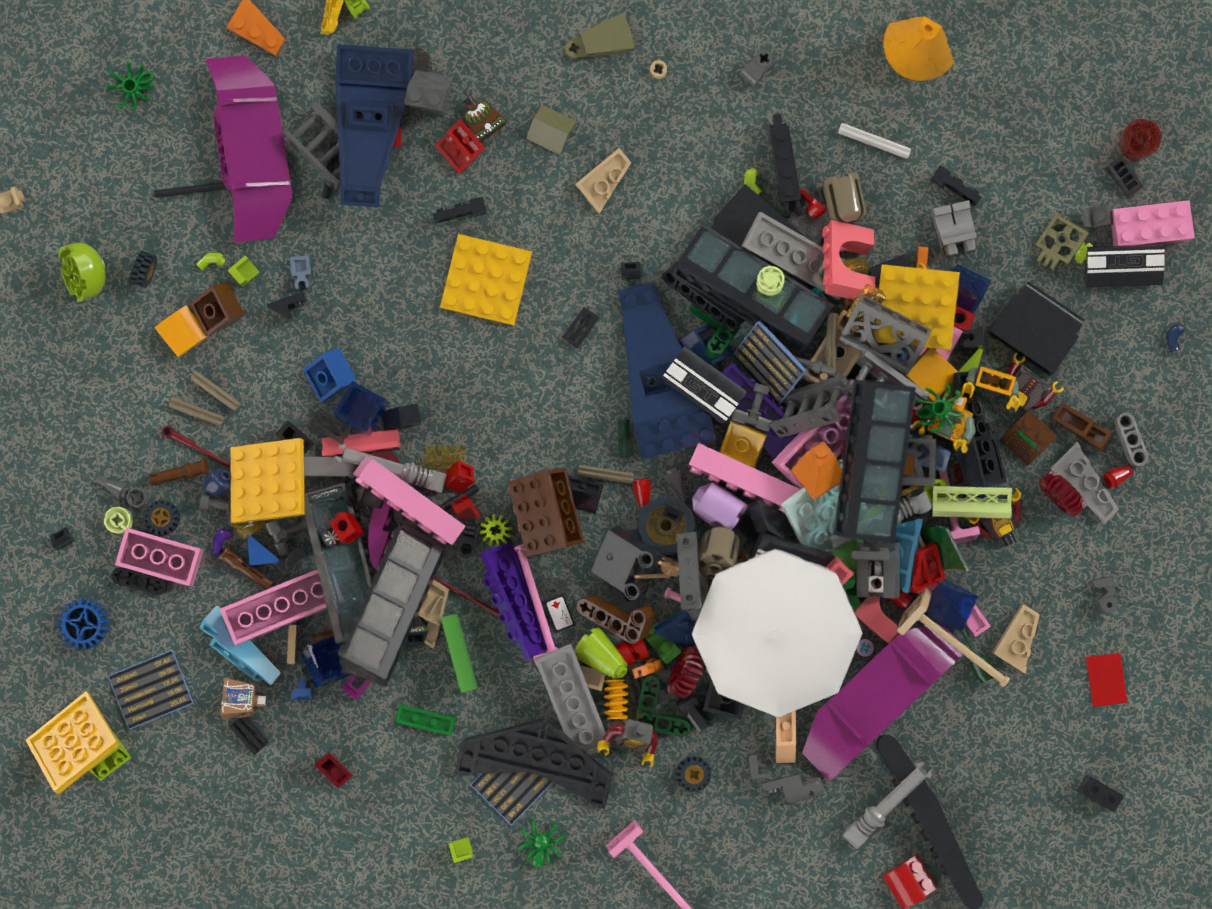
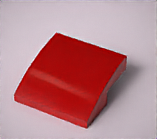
(460, 146)

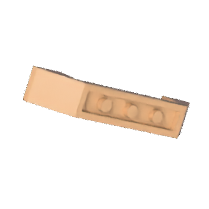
(786, 738)

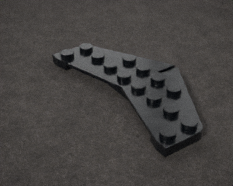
(526, 750)

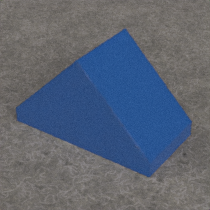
(260, 554)

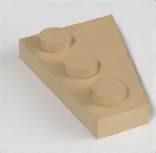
(603, 179)
(1017, 638)

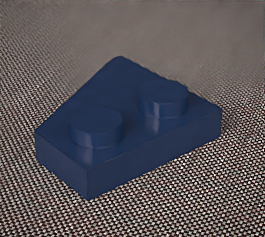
(677, 629)

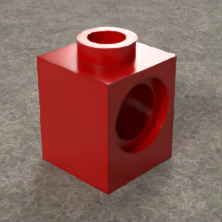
(968, 319)
(353, 529)

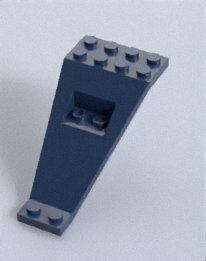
(372, 83)
(660, 415)

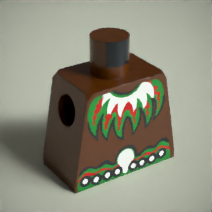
(482, 118)

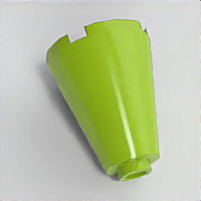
(601, 654)

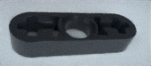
(154, 579)

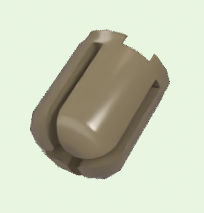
(844, 198)
(717, 551)

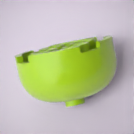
(86, 267)

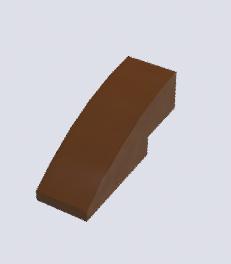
(1082, 427)

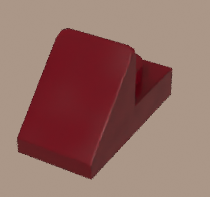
(333, 769)

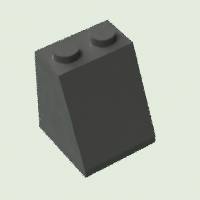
(429, 92)

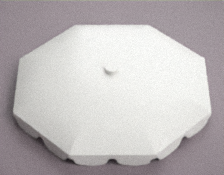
(777, 632)

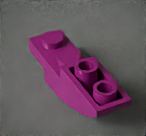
(377, 536)

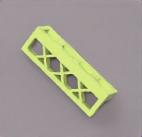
(972, 505)

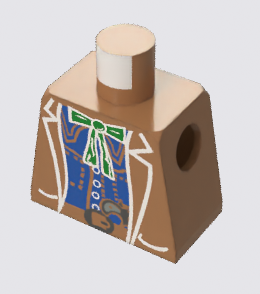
(239, 699)

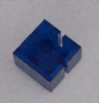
(360, 408)
(323, 662)

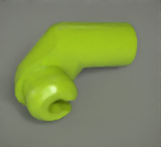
(750, 178)
(211, 258)

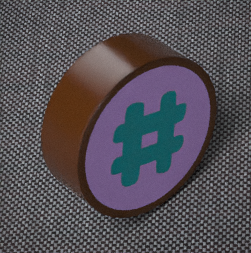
(865, 648)

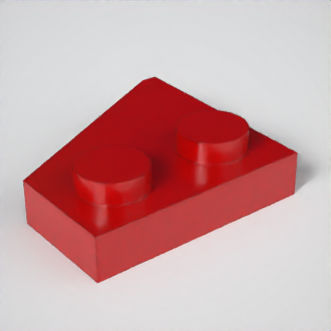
(926, 568)

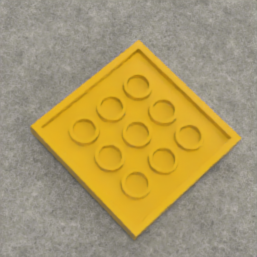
(486, 279)
(922, 296)
(267, 481)
(72, 742)

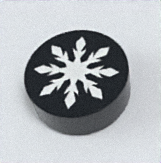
(329, 538)

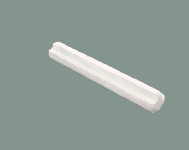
(874, 140)

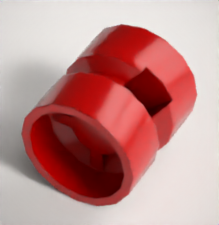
(631, 652)

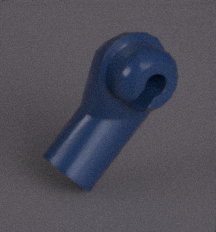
(1172, 336)

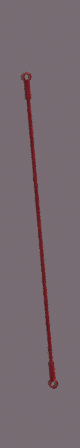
(191, 444)

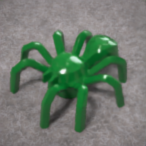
(131, 85)
(940, 408)
(540, 843)

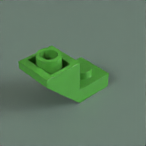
(665, 648)

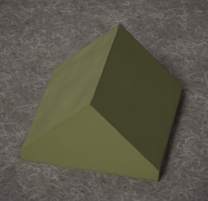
(550, 129)

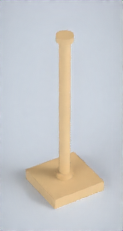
(916, 612)

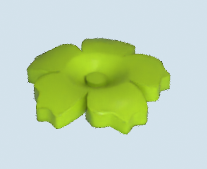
(1081, 254)

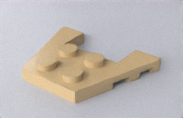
(433, 610)

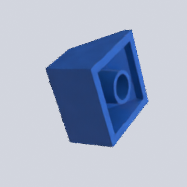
(329, 374)

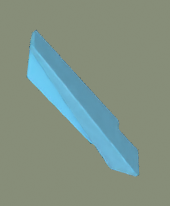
(244, 656)

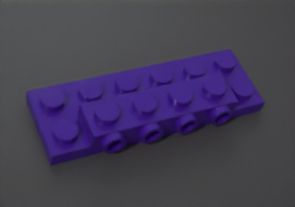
(773, 444)
(513, 599)

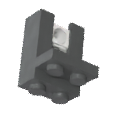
(881, 551)

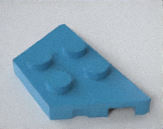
(908, 536)

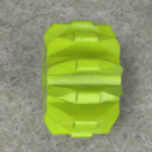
(494, 523)

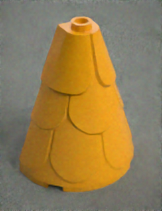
(917, 49)

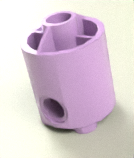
(717, 506)

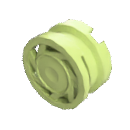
(770, 280)
(118, 519)

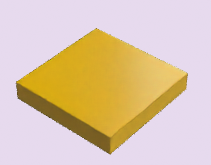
(743, 443)

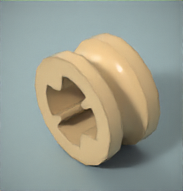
(652, 69)

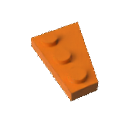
(255, 27)

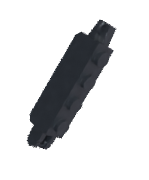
(784, 166)

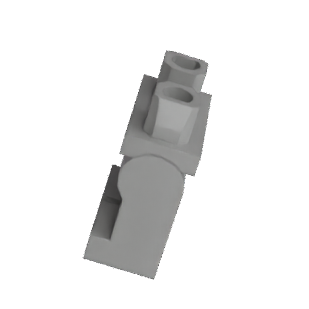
(954, 227)

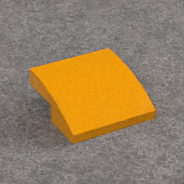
(181, 331)
(931, 372)

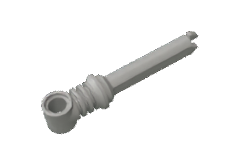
(408, 472)
(916, 502)
(874, 816)

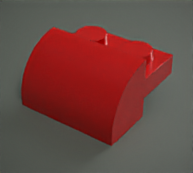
(909, 882)

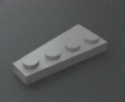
(1077, 470)

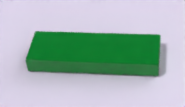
(425, 720)

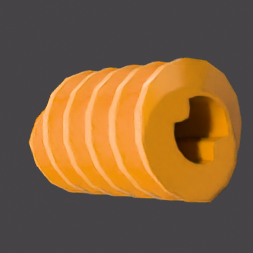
(615, 699)

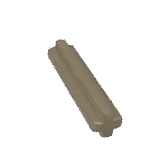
(831, 339)
(215, 391)
(196, 411)
(605, 474)

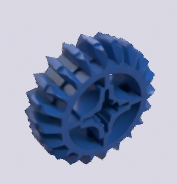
(81, 632)

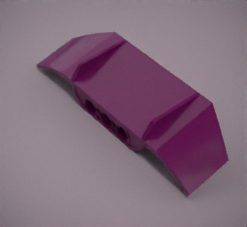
(250, 147)
(877, 697)

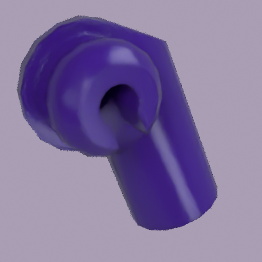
(219, 538)

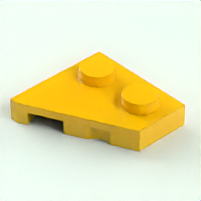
(330, 16)

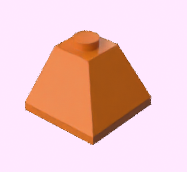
(818, 471)

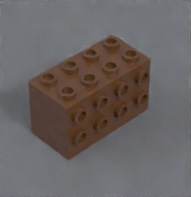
(545, 512)

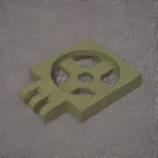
(1052, 254)

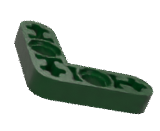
(715, 340)
(649, 711)

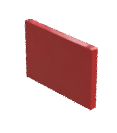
(1106, 679)

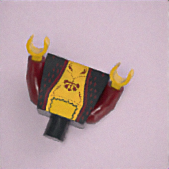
(1000, 527)

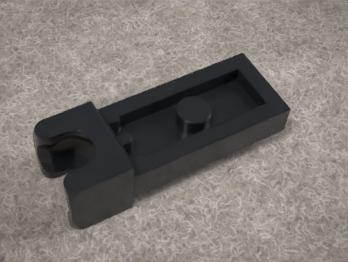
(942, 177)
(475, 207)

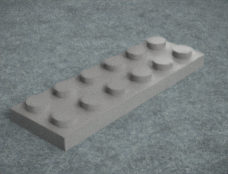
(787, 251)
(571, 697)

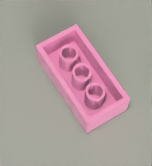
(1153, 224)
(159, 557)

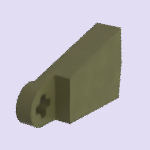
(603, 39)

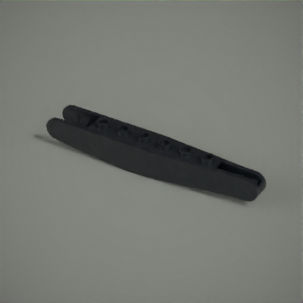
(933, 822)

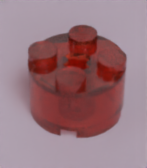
(1140, 129)

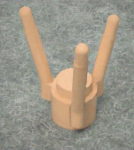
(669, 567)

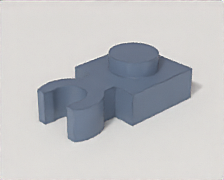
(301, 268)

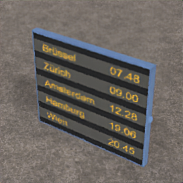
(769, 362)
(150, 689)
(510, 791)

